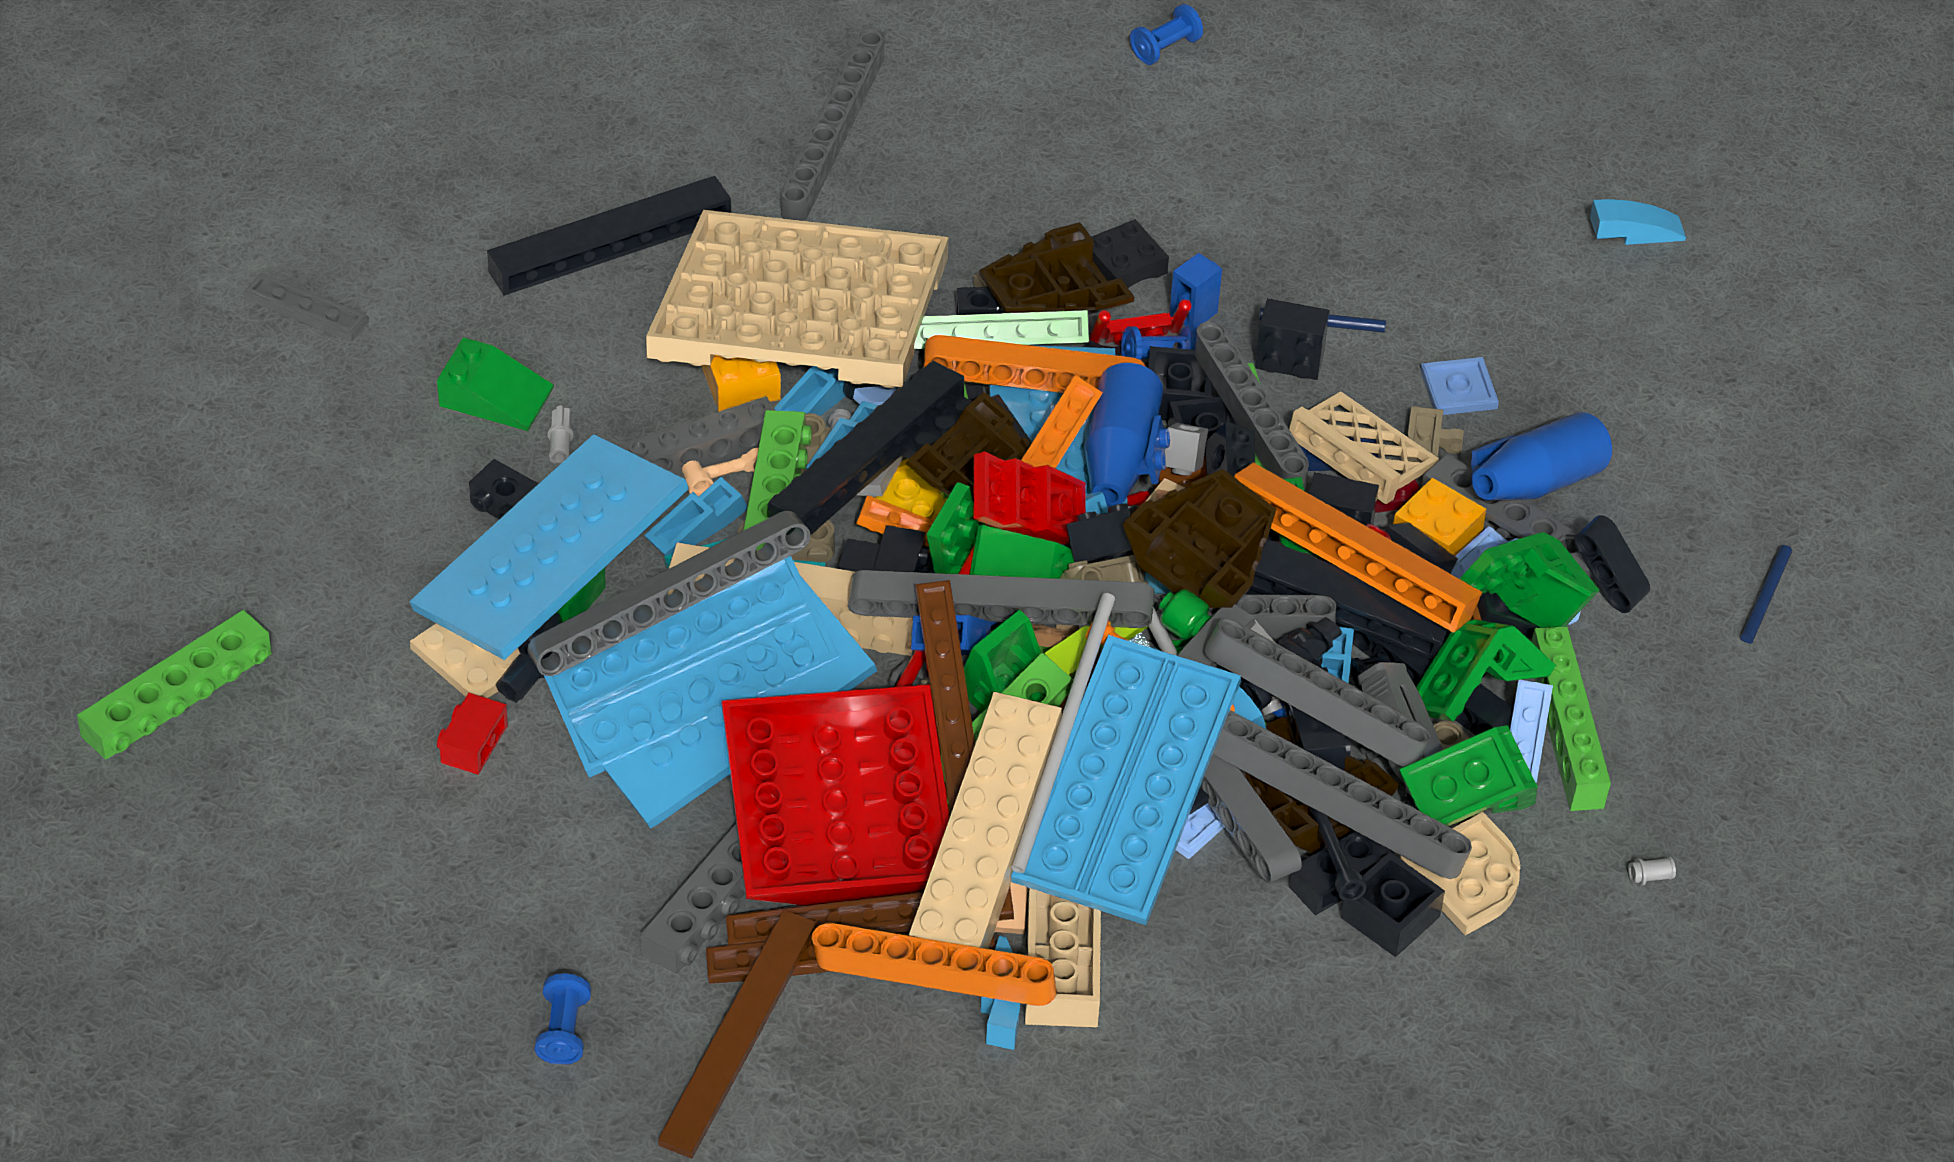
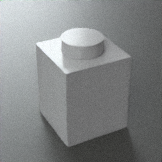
(1186, 448)

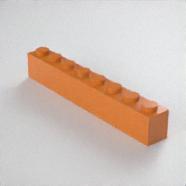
(1363, 551)

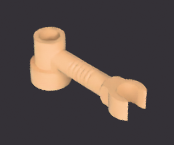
(701, 478)

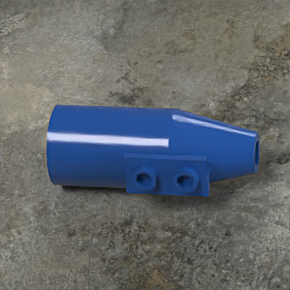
(1126, 432)
(1541, 459)

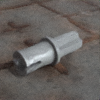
(560, 434)

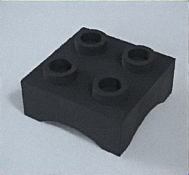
(1129, 254)

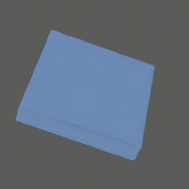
(1459, 385)

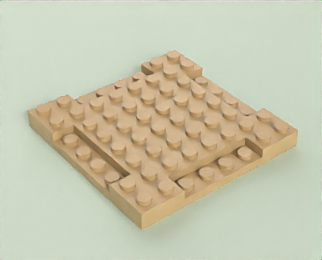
(799, 296)

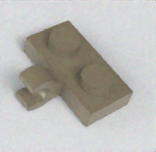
(1426, 431)

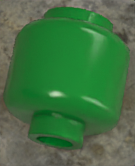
(1184, 613)

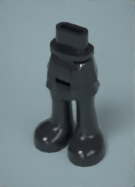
(1304, 642)

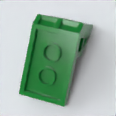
(953, 531)
(1534, 579)
(1469, 654)
(1000, 660)
(1472, 778)

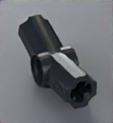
(522, 672)

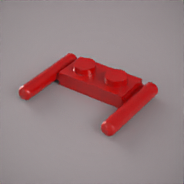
(1148, 325)

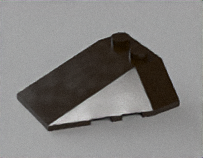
(1054, 276)
(980, 428)
(1203, 538)
(1295, 815)

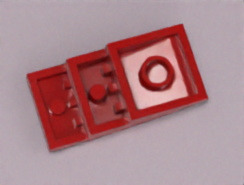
(1026, 497)

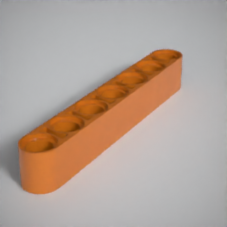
(1017, 363)
(934, 964)

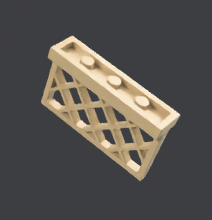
(1355, 457)

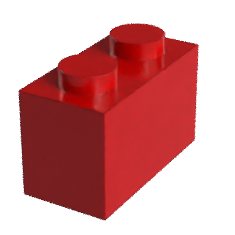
(472, 733)

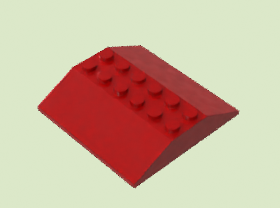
(836, 793)

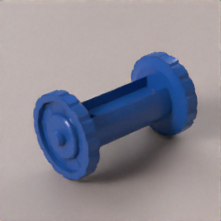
(1184, 24)
(1138, 346)
(559, 1043)

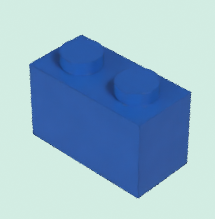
(1200, 284)

